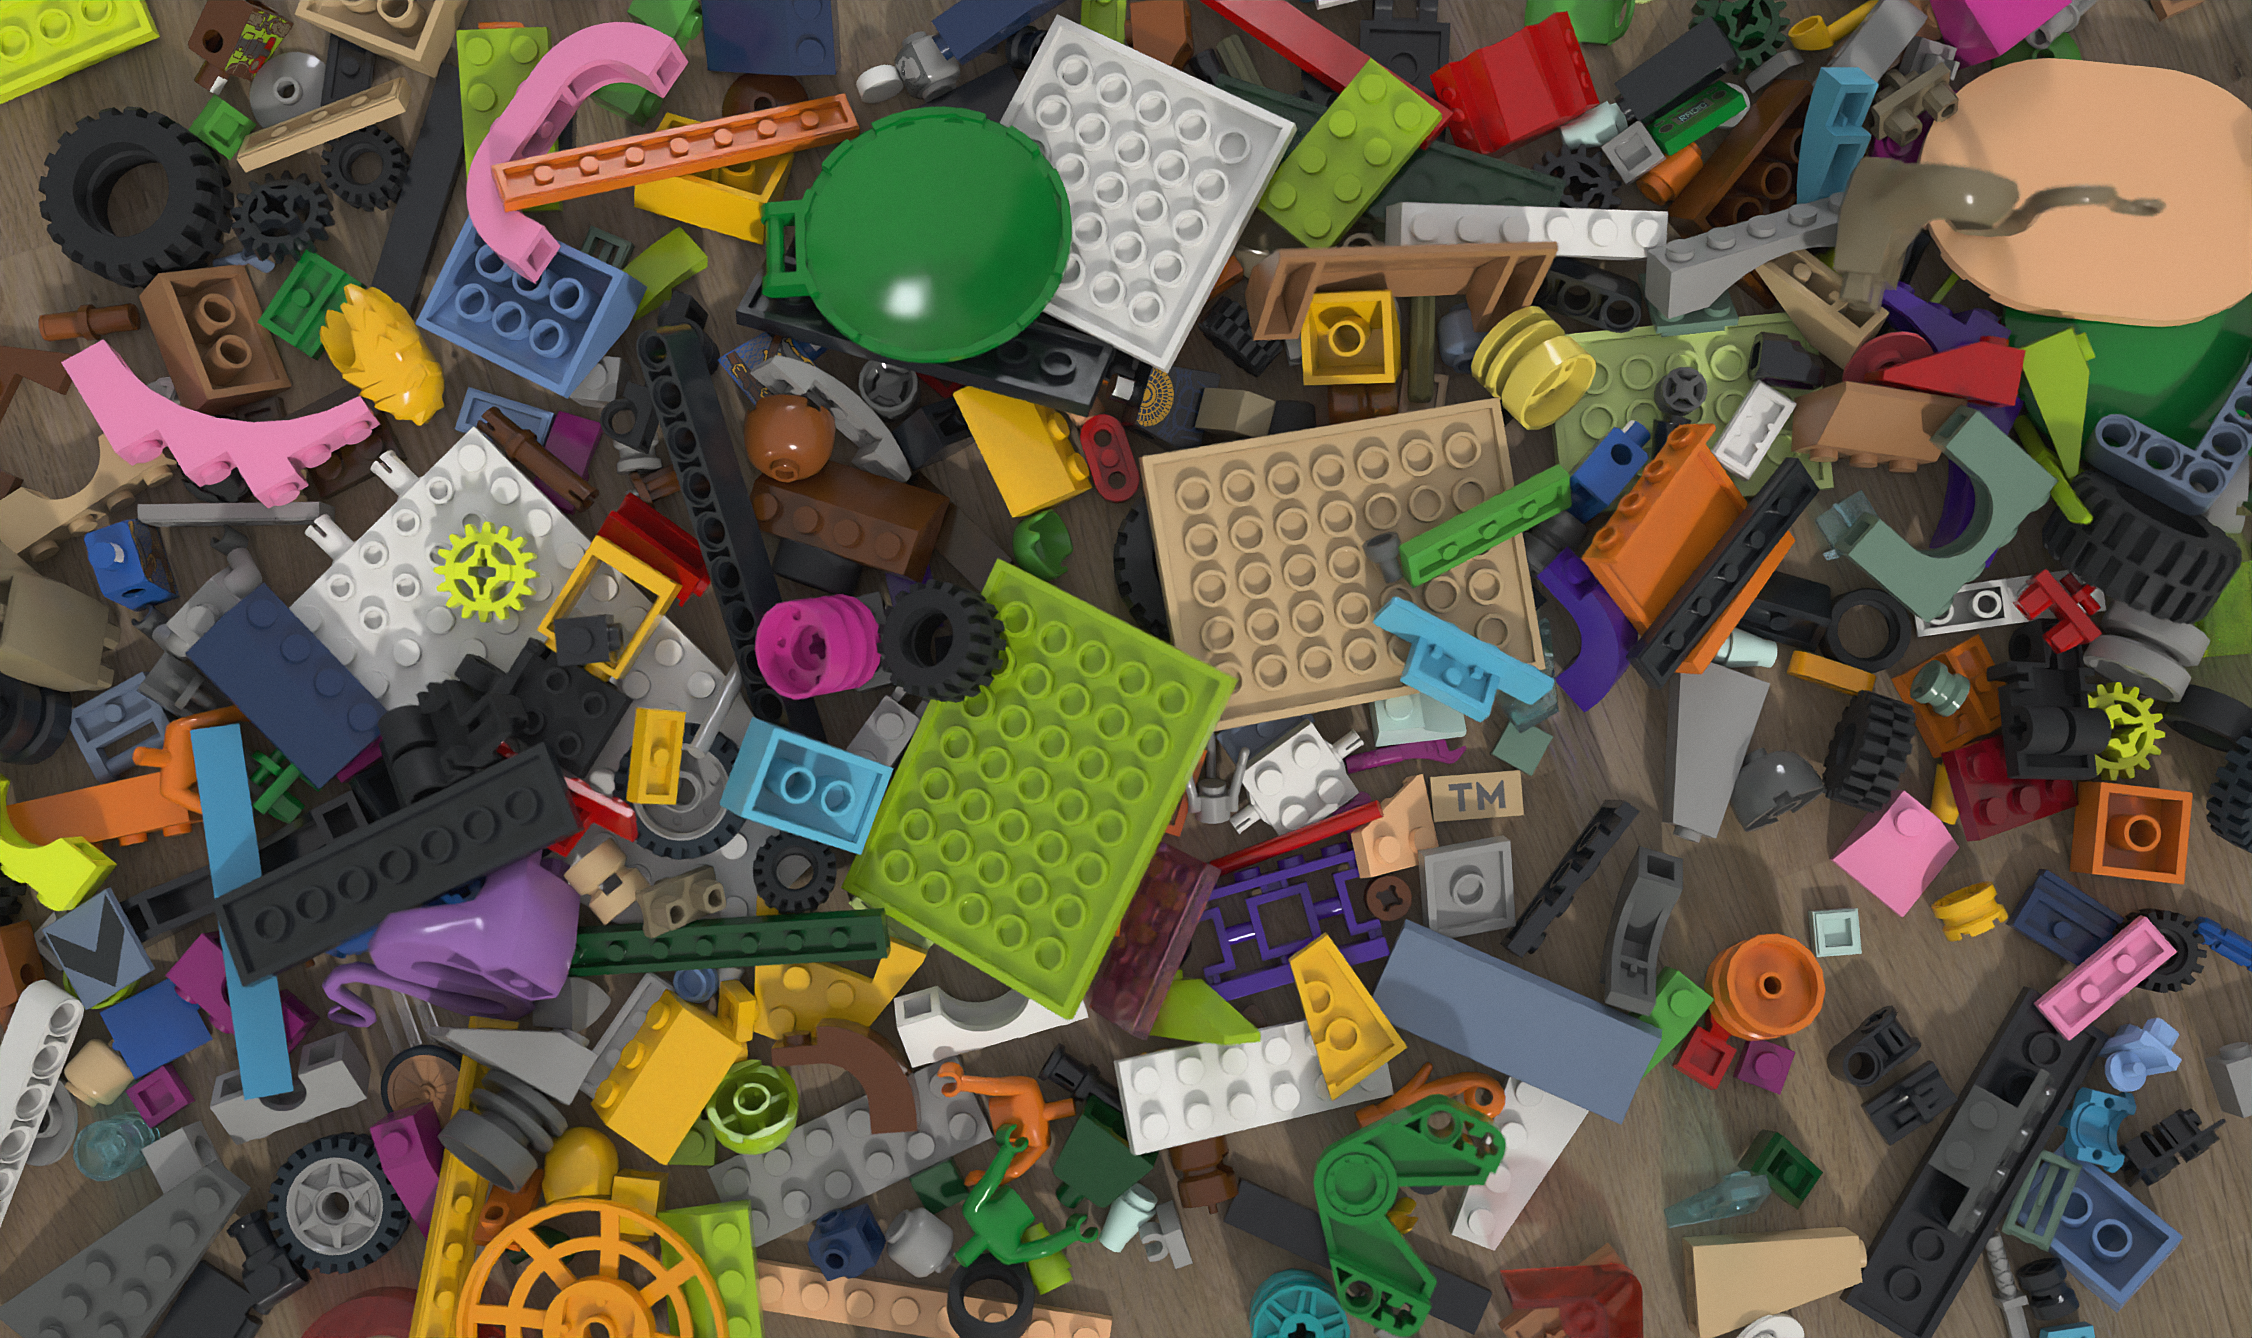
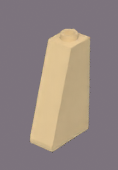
(1764, 1273)

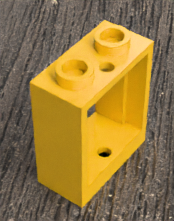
(606, 551)

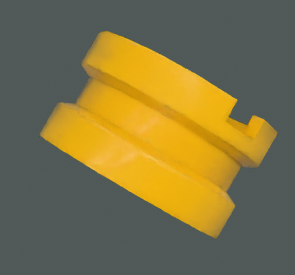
(1969, 910)

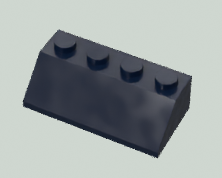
(289, 685)

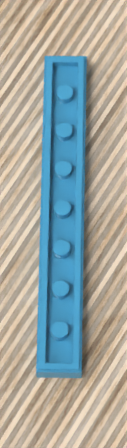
(233, 863)

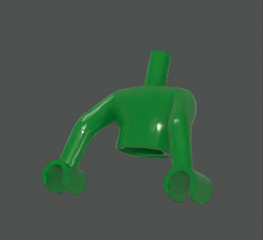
(1003, 1216)

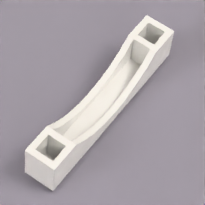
(1578, 231)

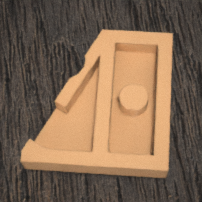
(1395, 839)

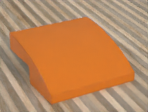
(1978, 712)

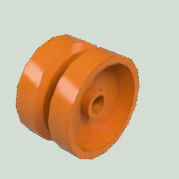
(1765, 987)

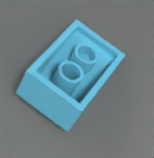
(805, 786)

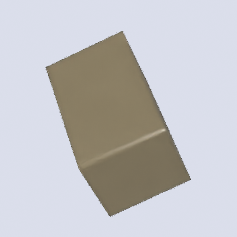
(1235, 413)

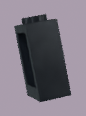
(1677, 73)

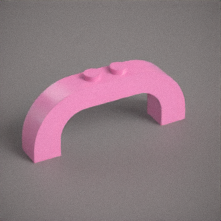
(540, 113)

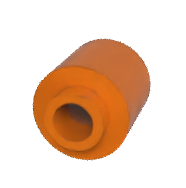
(1671, 175)

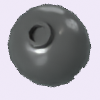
(1772, 786)

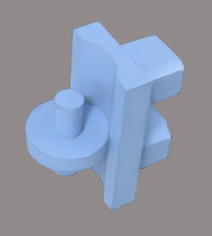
(2139, 1053)

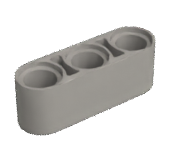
(1880, 37)

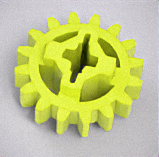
(486, 590)
(2131, 742)

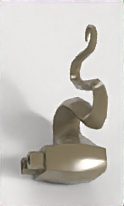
(1894, 201)
(51, 630)

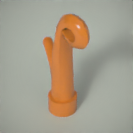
(1448, 1086)

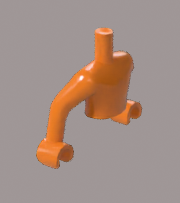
(177, 756)
(1016, 1102)

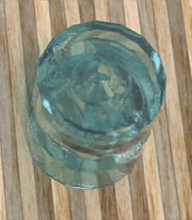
(113, 1146)

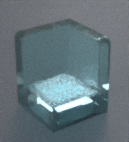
(1840, 518)

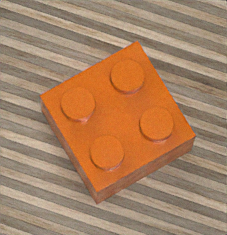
(2131, 832)

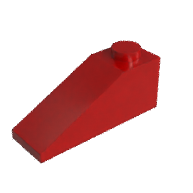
(1981, 372)

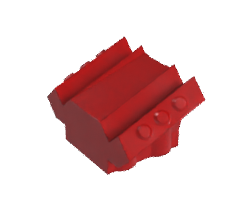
(1516, 88)

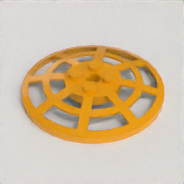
(594, 1297)

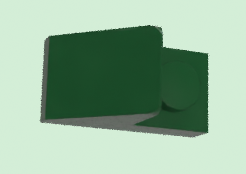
(1786, 1168)

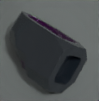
(1784, 363)

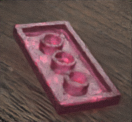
(1154, 940)

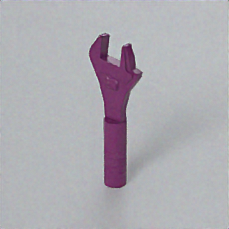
(1432, 750)

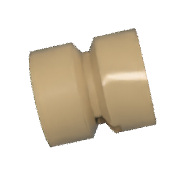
(596, 869)

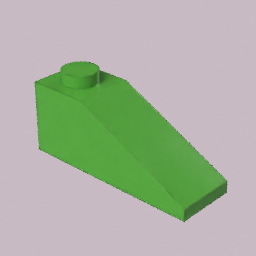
(1676, 1010)

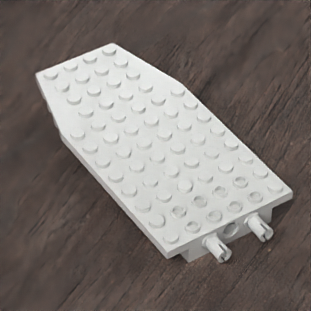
(397, 634)

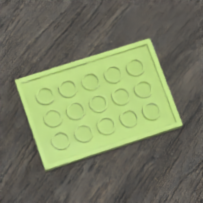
(1637, 360)

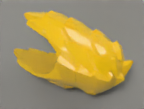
(384, 355)

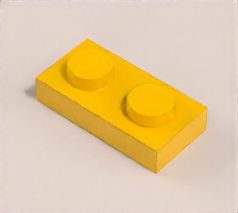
(656, 756)

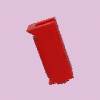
(659, 544)

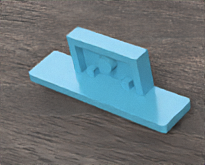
(1457, 665)

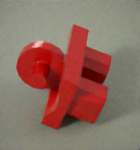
(2073, 624)

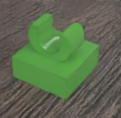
(222, 126)

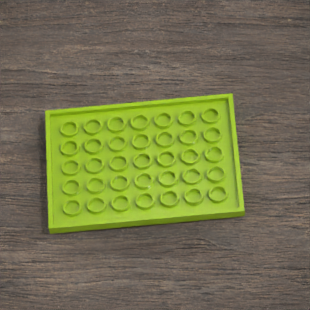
(1043, 794)

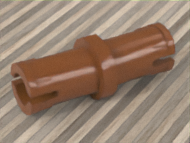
(89, 322)

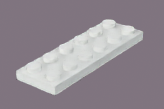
(1225, 1089)

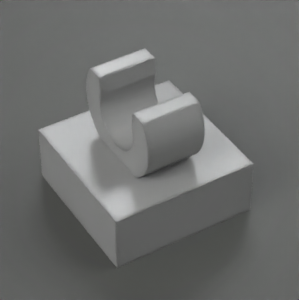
(1925, 54)
(1633, 152)
(1169, 1237)

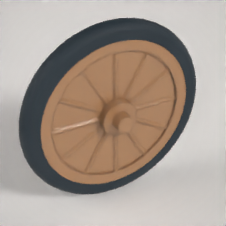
(420, 1077)

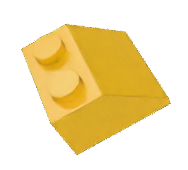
(1351, 338)

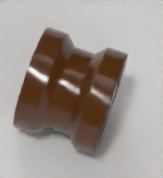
(1379, 895)

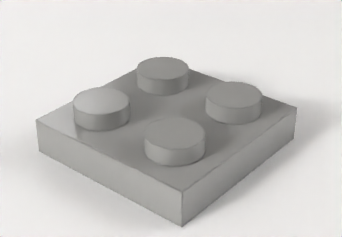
(1467, 887)

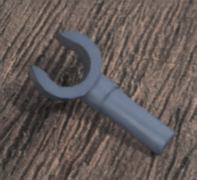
(244, 258)

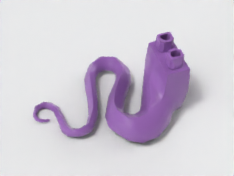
(476, 954)

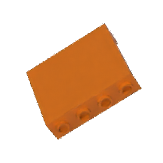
(1666, 533)

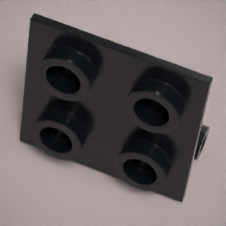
(2179, 1137)

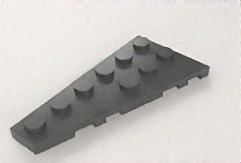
(132, 1271)

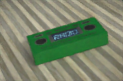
(1696, 117)

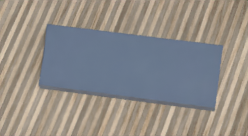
(1514, 1021)

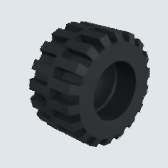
(909, 637)

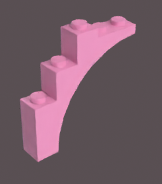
(209, 447)

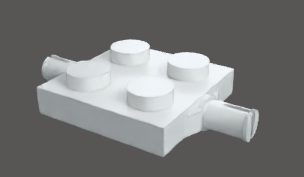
(1297, 780)

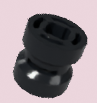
(2048, 1289)

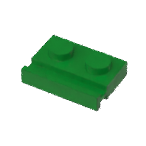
(303, 301)

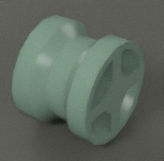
(1940, 688)

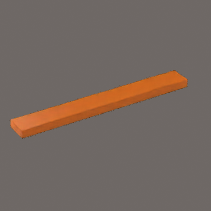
(673, 152)

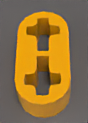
(1830, 673)

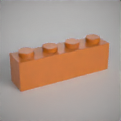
(104, 814)

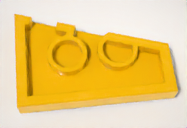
(1342, 1017)

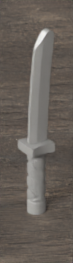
(2009, 1297)

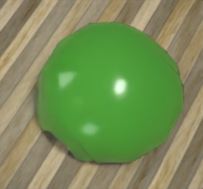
(1042, 544)

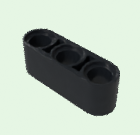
(1595, 305)

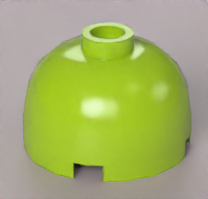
(753, 1108)

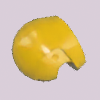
(580, 1166)

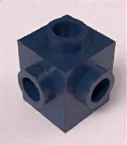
(846, 1242)

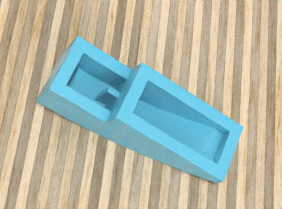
(1834, 132)

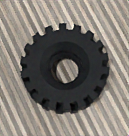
(1868, 751)

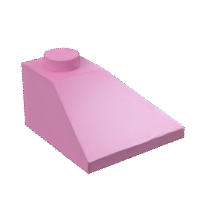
(1897, 851)

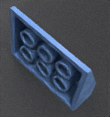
(538, 329)

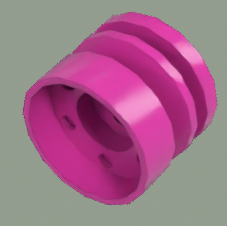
(817, 646)

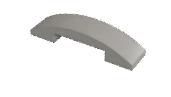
(853, 417)

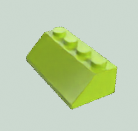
(726, 1244)

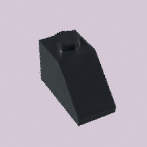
(933, 434)

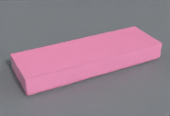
(2105, 977)

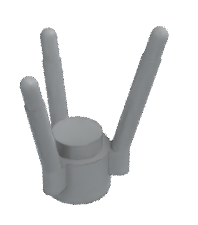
(1212, 799)

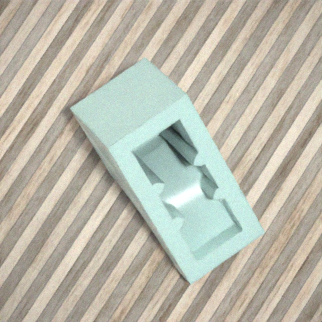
(1414, 720)

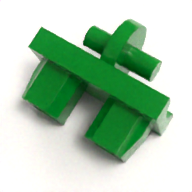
(276, 799)

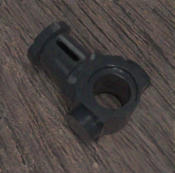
(268, 1269)

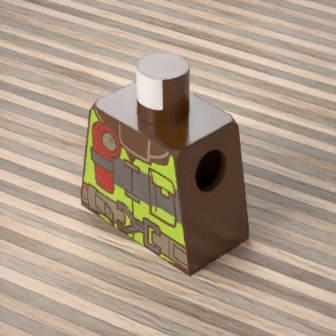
(235, 40)

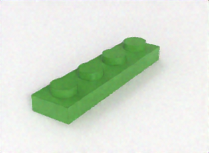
(1485, 525)

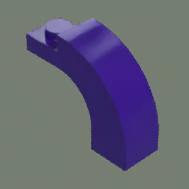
(1603, 629)

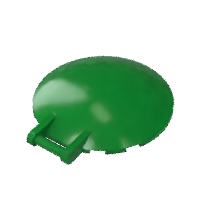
(926, 236)
(2155, 375)

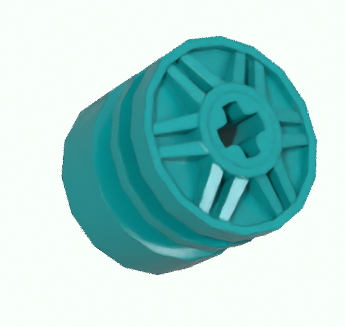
(1294, 1298)

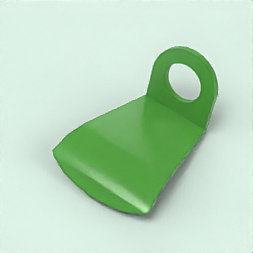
(1592, 19)

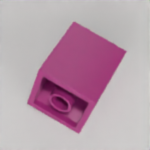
(1990, 27)

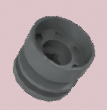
(509, 1122)

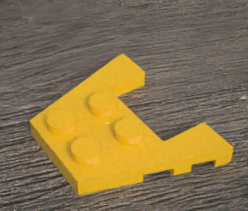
(804, 993)

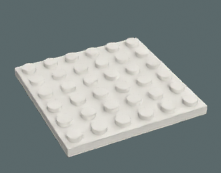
(1153, 181)

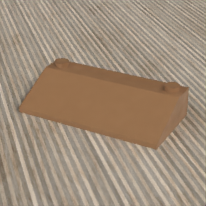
(1491, 275)

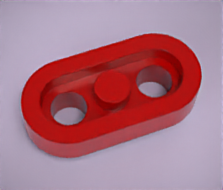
(1111, 459)

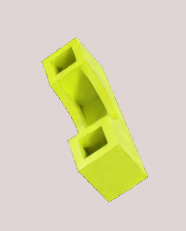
(61, 872)

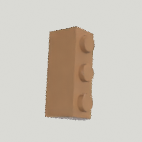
(213, 338)
(1870, 425)

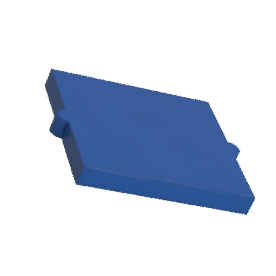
(155, 1028)

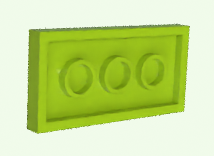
(489, 73)
(1348, 158)

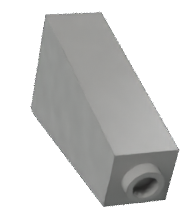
(1706, 744)

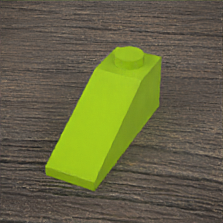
(2059, 380)
(1201, 1015)

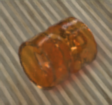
(1361, 401)

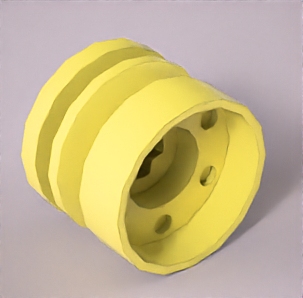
(1533, 367)

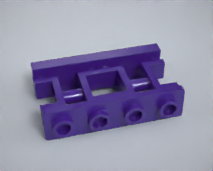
(1275, 887)

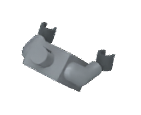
(209, 602)

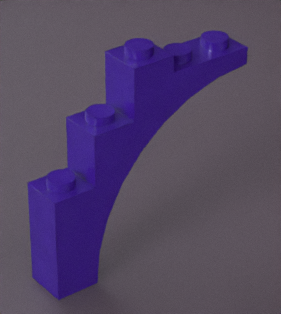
(1942, 332)

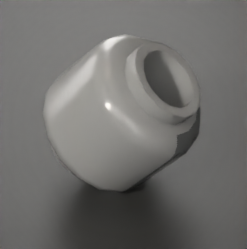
(925, 68)

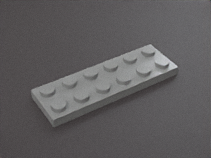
(840, 1161)

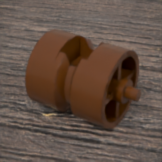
(1205, 1176)

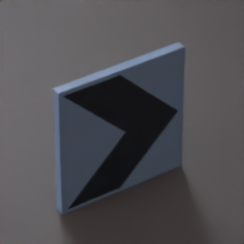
(98, 948)

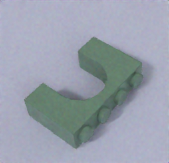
(2006, 490)

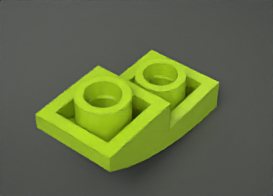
(664, 267)

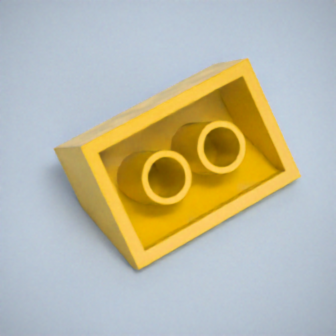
(721, 197)
(1024, 450)
(666, 1075)

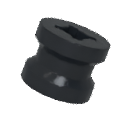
(1023, 46)

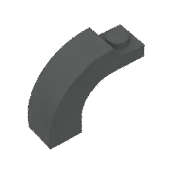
(1637, 929)

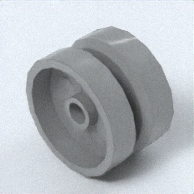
(2146, 652)

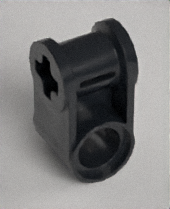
(1881, 1045)

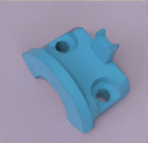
(2094, 1127)

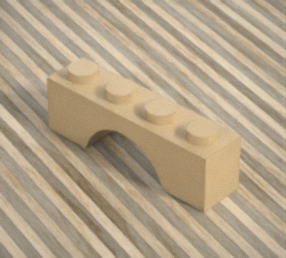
(37, 524)

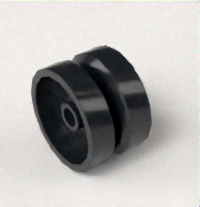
(31, 721)

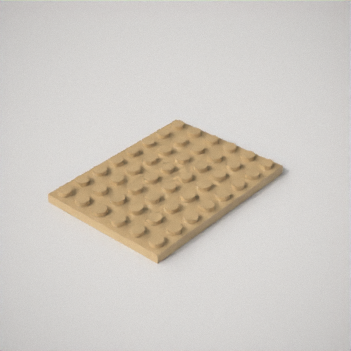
(1272, 567)

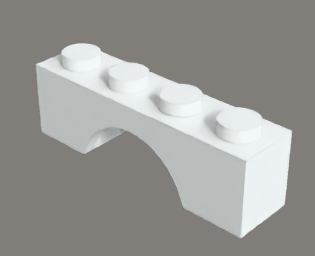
(942, 1026)

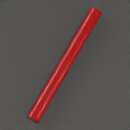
(1299, 838)

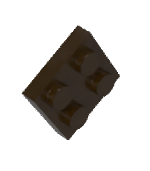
(350, 463)

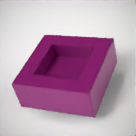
(1764, 1065)
(160, 1095)

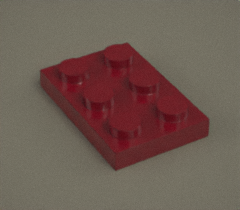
(1990, 800)

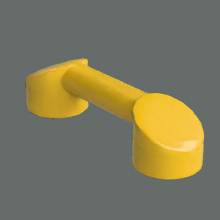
(1814, 35)

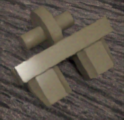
(1909, 97)
(680, 900)

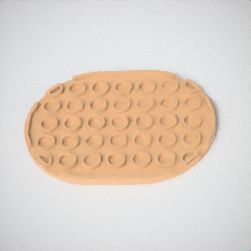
(2119, 128)

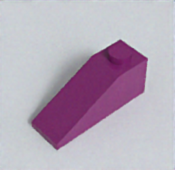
(412, 1158)

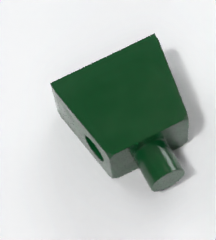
(1098, 1158)

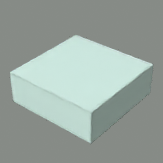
(1834, 932)

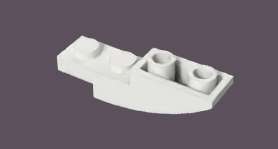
(1990, 605)

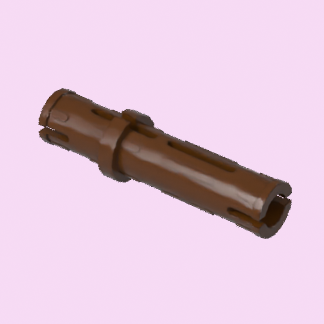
(524, 448)

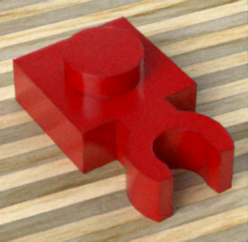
(1705, 1053)

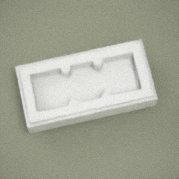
(1752, 430)

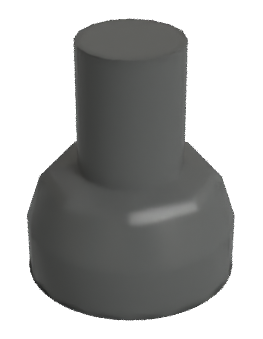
(1383, 550)

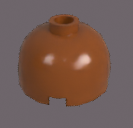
(788, 437)

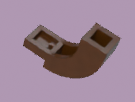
(870, 1059)

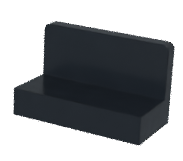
(1789, 611)

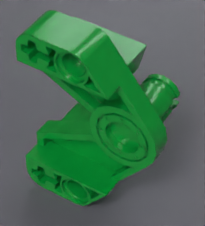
(1359, 1184)

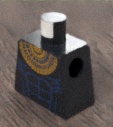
(1163, 404)

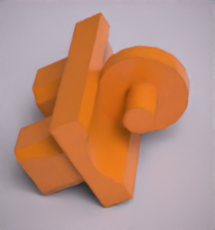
(507, 1207)

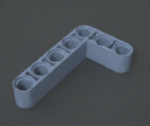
(2179, 462)

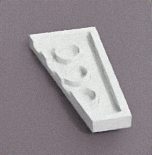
(1535, 1134)

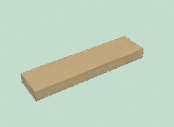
(324, 124)

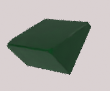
(940, 1185)

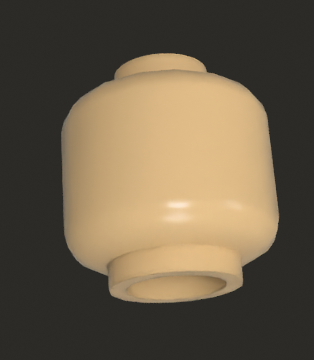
(98, 1073)

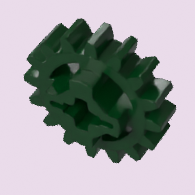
(1758, 27)

